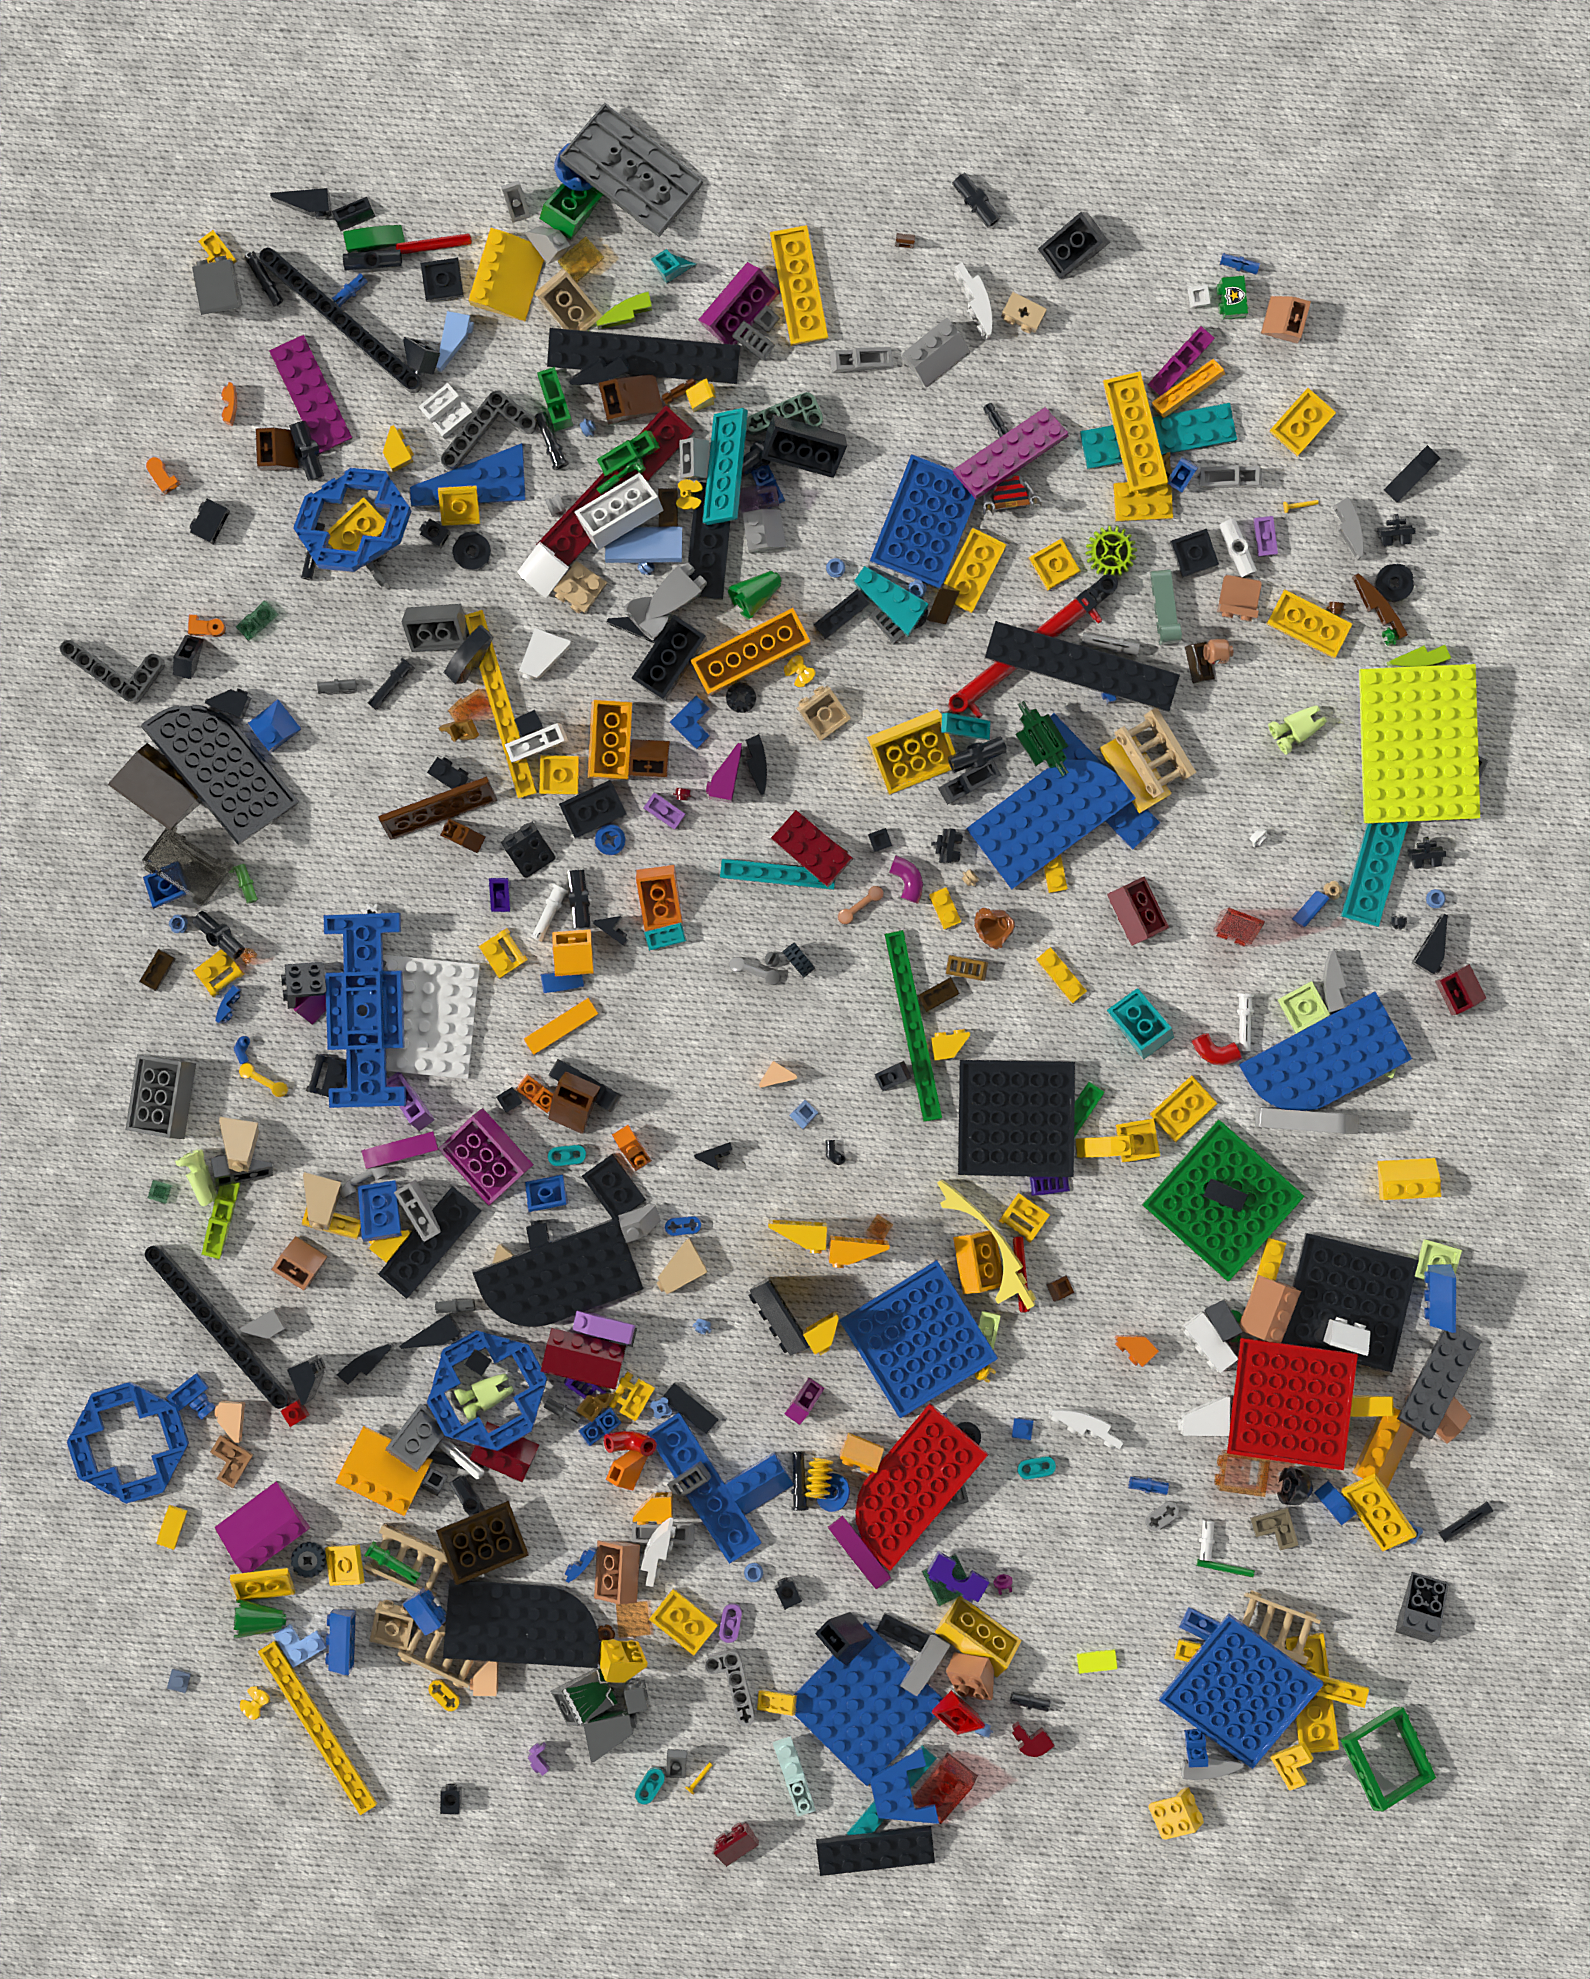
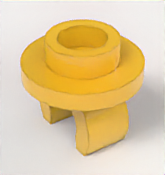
(983, 1373)

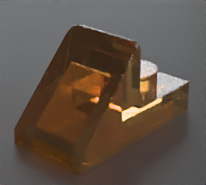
(468, 706)

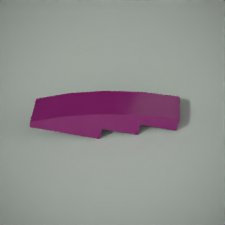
(1181, 361)
(400, 1149)
(859, 1552)

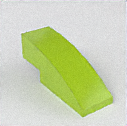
(624, 311)
(1421, 657)

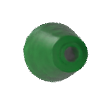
(754, 592)
(256, 1619)

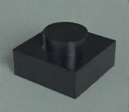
(880, 840)
(509, 1099)

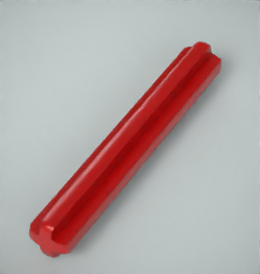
(434, 243)
(1018, 1245)

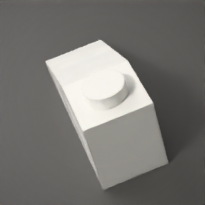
(536, 742)

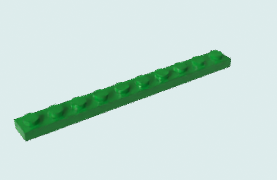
(913, 1025)

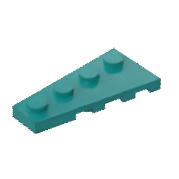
(897, 603)

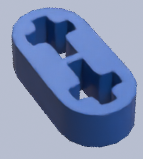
(684, 1230)

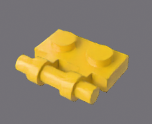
(637, 1398)

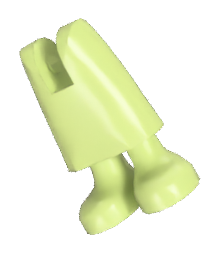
(1300, 724)
(199, 1176)
(486, 1394)

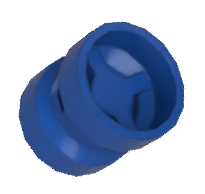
(199, 1402)

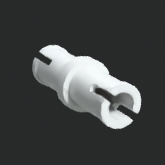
(1207, 1540)

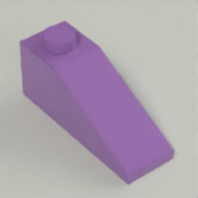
(415, 1109)
(603, 1327)

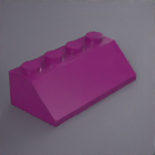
(738, 303)

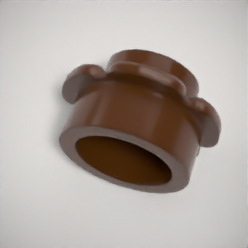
(1336, 607)
(610, 1633)

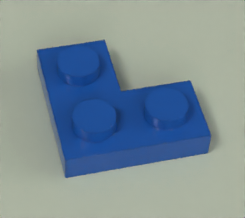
(686, 722)

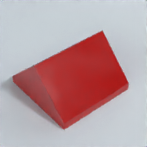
(957, 1714)

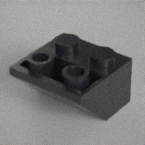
(844, 1637)

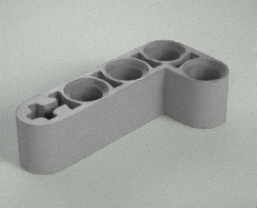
(735, 1687)

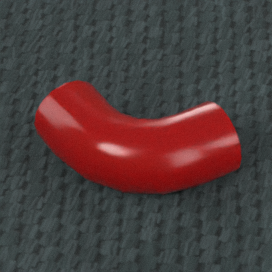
(1215, 1054)
(629, 1441)

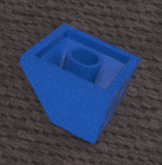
(274, 726)

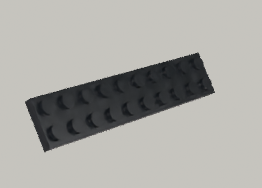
(645, 355)
(1082, 666)

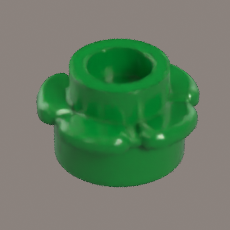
(1391, 635)

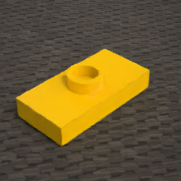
(776, 1702)

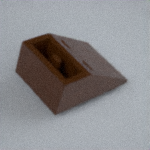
(630, 398)
(573, 1102)

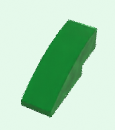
(373, 238)
(555, 399)
(627, 452)

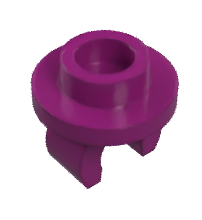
(1003, 1582)

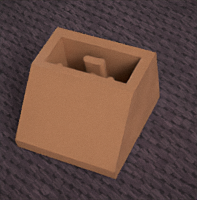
(1285, 318)
(299, 1263)
(971, 1676)

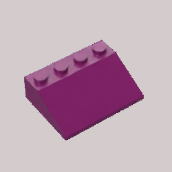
(486, 1155)
(261, 1528)

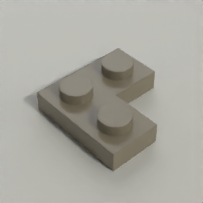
(1279, 1523)

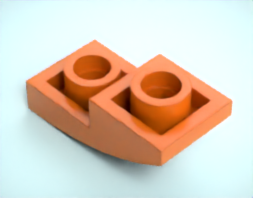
(229, 397)
(535, 1093)

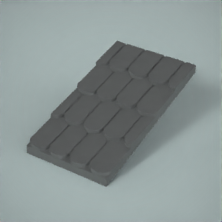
(631, 170)

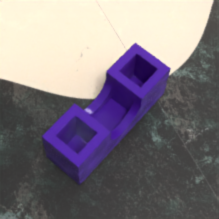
(971, 1587)

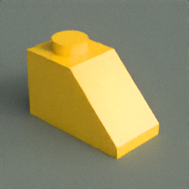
(388, 1247)

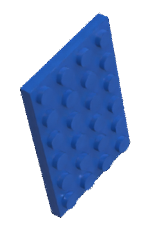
(924, 523)

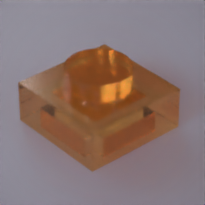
(880, 1227)

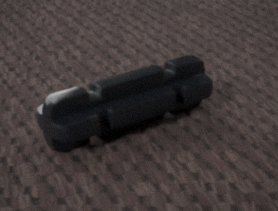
(995, 419)

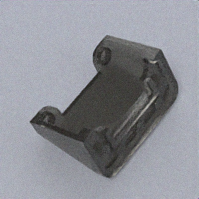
(187, 867)

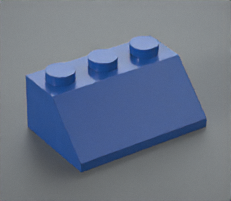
(1440, 1297)
(759, 1483)
(341, 1641)

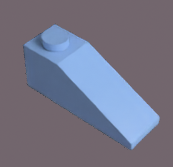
(454, 335)

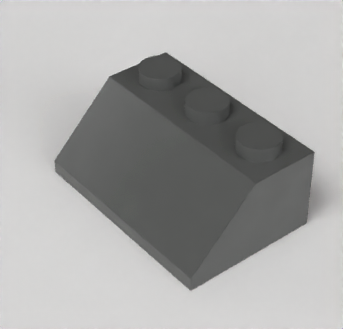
(434, 627)

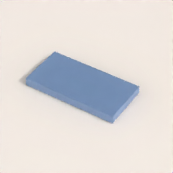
(646, 545)

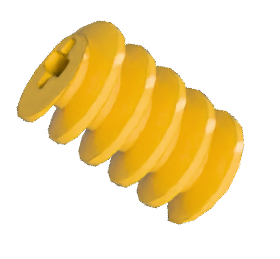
(819, 1478)

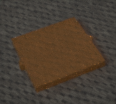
(633, 1619)

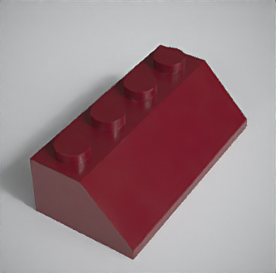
(583, 1358)

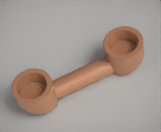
(846, 915)

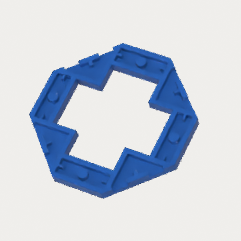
(370, 546)
(447, 1379)
(146, 1405)

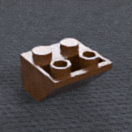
(275, 449)
(649, 759)

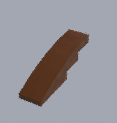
(1374, 600)

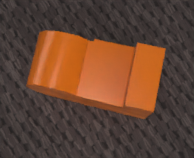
(158, 472)
(210, 628)

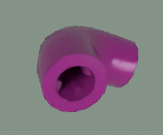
(911, 877)

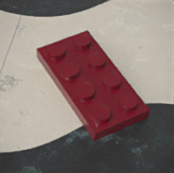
(812, 848)

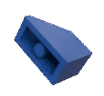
(1182, 474)
(1335, 1503)

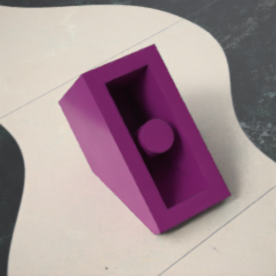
(804, 1401)

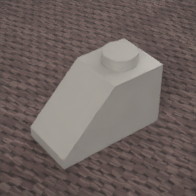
(548, 242)
(639, 1222)
(266, 1325)

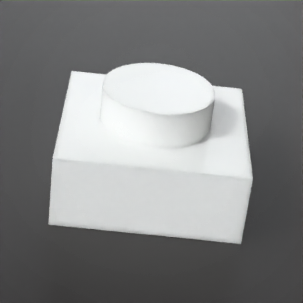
(1199, 296)

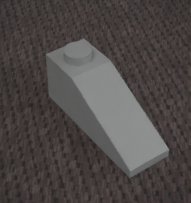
(418, 1209)

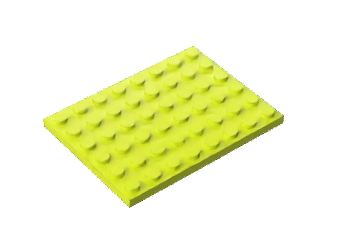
(1419, 743)

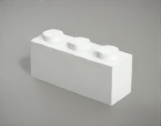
(1209, 1343)

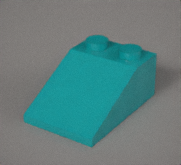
(1141, 1023)

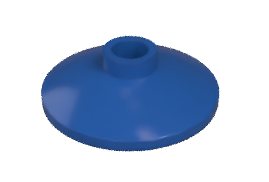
(835, 1503)

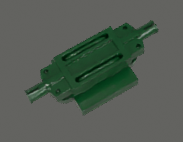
(1041, 739)

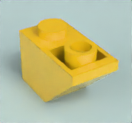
(701, 395)
(395, 450)
(947, 1046)

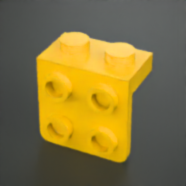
(1176, 1815)

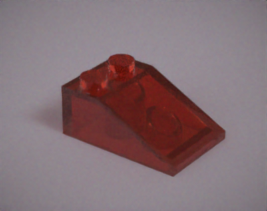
(1237, 926)
(945, 1786)

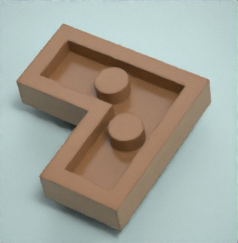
(235, 1458)

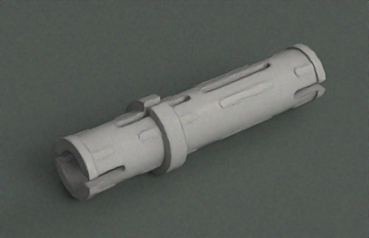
(1088, 640)

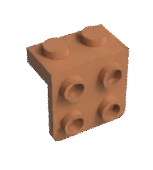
(1239, 598)

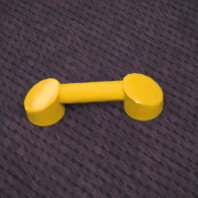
(278, 1089)

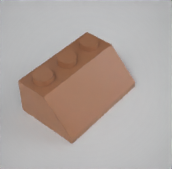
(1269, 1309)
(1452, 1422)
(617, 1572)

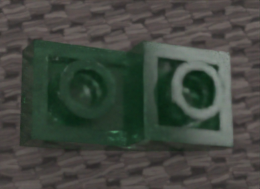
(257, 620)

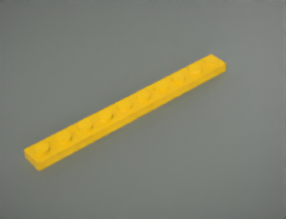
(502, 709)
(1331, 1689)
(317, 1727)

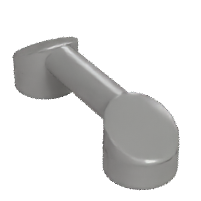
(737, 964)
(349, 1189)

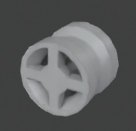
(555, 505)

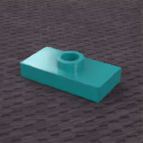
(665, 936)

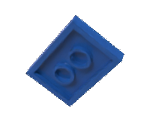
(379, 1211)

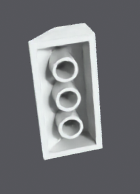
(619, 511)

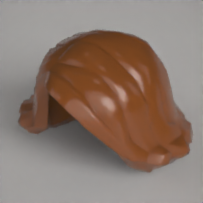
(993, 927)

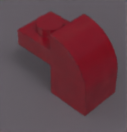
(1032, 1745)

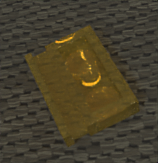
(581, 259)

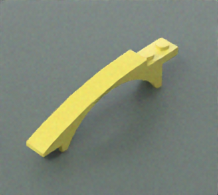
(1012, 1281)

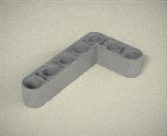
(1307, 1121)

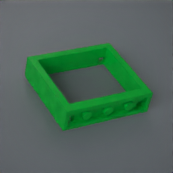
(1363, 1771)

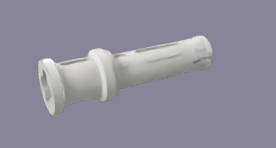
(553, 903)
(1245, 1011)

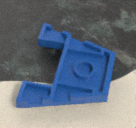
(893, 1792)

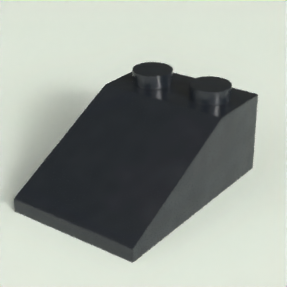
(1073, 244)

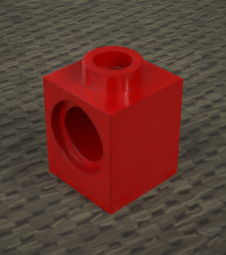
(294, 1413)

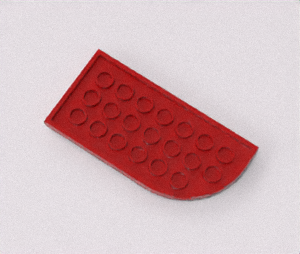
(914, 1484)

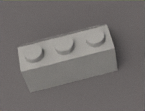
(935, 352)

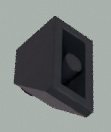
(420, 356)
(187, 657)
(231, 702)

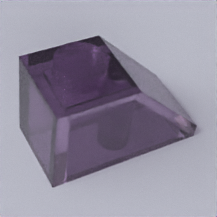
(757, 498)

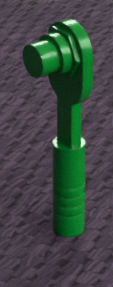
(635, 464)

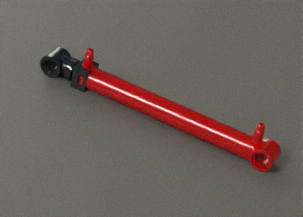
(1056, 625)

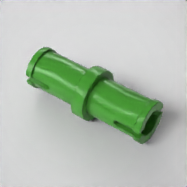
(245, 883)

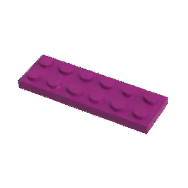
(310, 393)
(1010, 453)

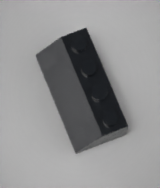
(804, 446)
(669, 658)

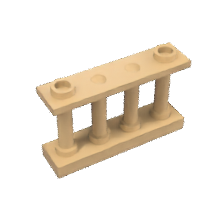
(1169, 743)
(406, 1542)
(1297, 1653)
(408, 1657)

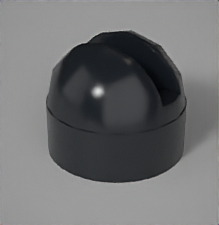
(1399, 922)

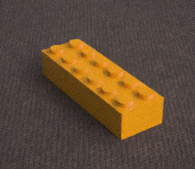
(750, 652)

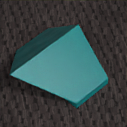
(670, 265)

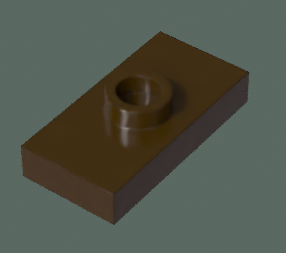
(668, 499)
(157, 970)
(938, 994)

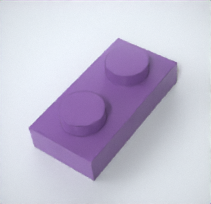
(1265, 536)
(664, 811)

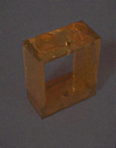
(1262, 1476)

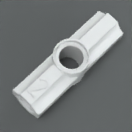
(1233, 536)

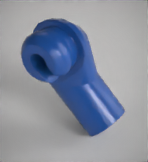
(240, 1049)

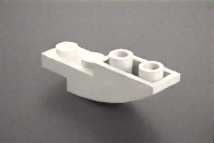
(980, 305)
(1080, 1421)
(657, 1550)

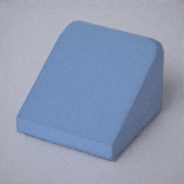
(803, 1114)

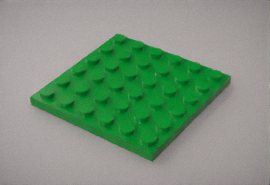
(1213, 1230)

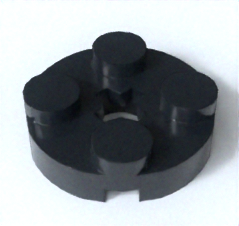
(465, 560)
(1405, 582)

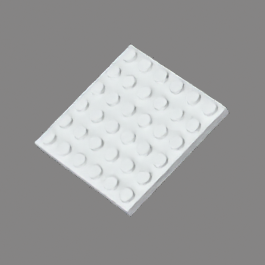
(437, 1016)

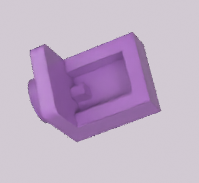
(536, 1760)

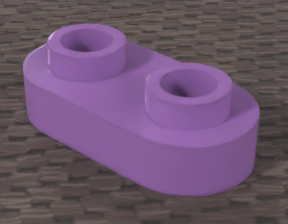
(730, 1622)

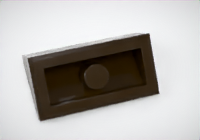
(943, 604)
(1199, 668)

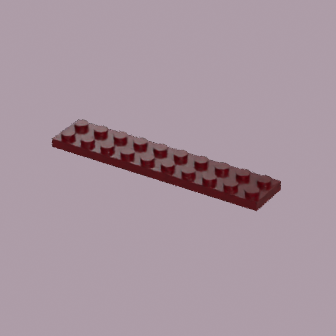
(567, 535)

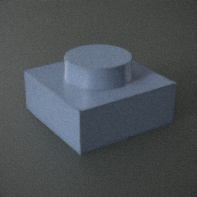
(179, 1680)

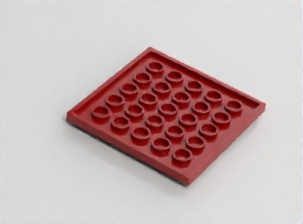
(1292, 1403)

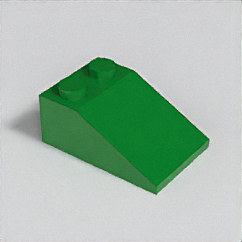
(569, 209)

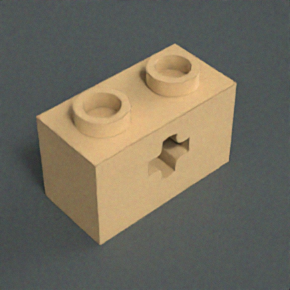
(1018, 304)

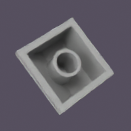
(764, 530)

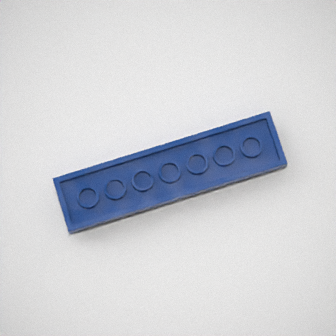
(1127, 822)
(712, 1499)

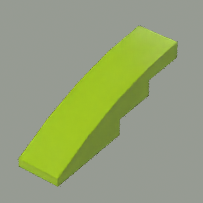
(220, 1220)

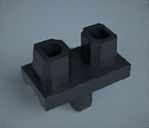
(1405, 532)
(945, 845)
(1426, 850)

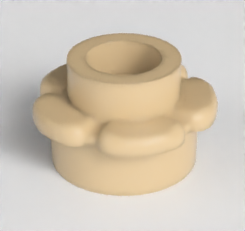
(970, 878)
(1333, 885)

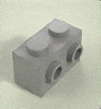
(694, 459)

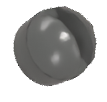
(776, 960)

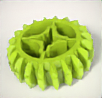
(1105, 545)

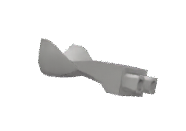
(675, 592)

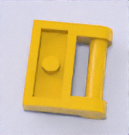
(497, 956)
(213, 968)
(1027, 1211)

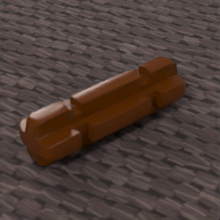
(678, 391)

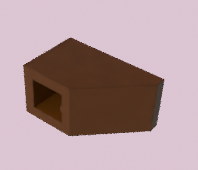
(462, 836)

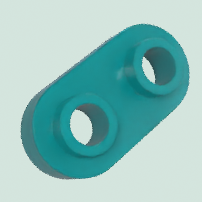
(567, 1155)
(1036, 1468)
(649, 1785)

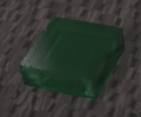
(159, 1191)

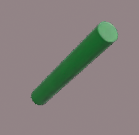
(1225, 1568)

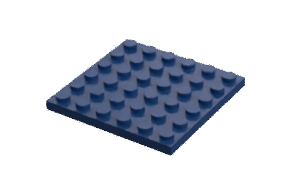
(918, 1339)
(1240, 1691)
(863, 1709)

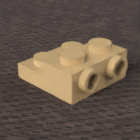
(579, 588)
(823, 712)
(391, 1625)

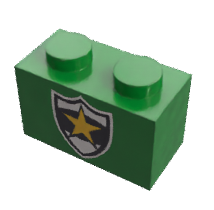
(1233, 297)

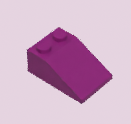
(724, 780)

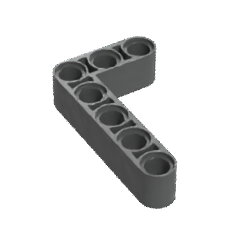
(483, 425)
(110, 675)

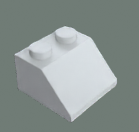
(1347, 1336)

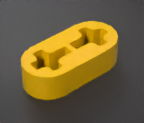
(441, 1698)

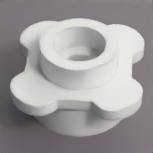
(1259, 837)

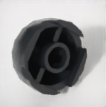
(1295, 1490)

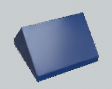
(160, 890)
(546, 1193)

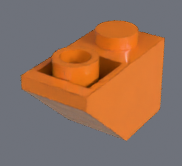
(631, 1147)
(1138, 1347)
(626, 1470)

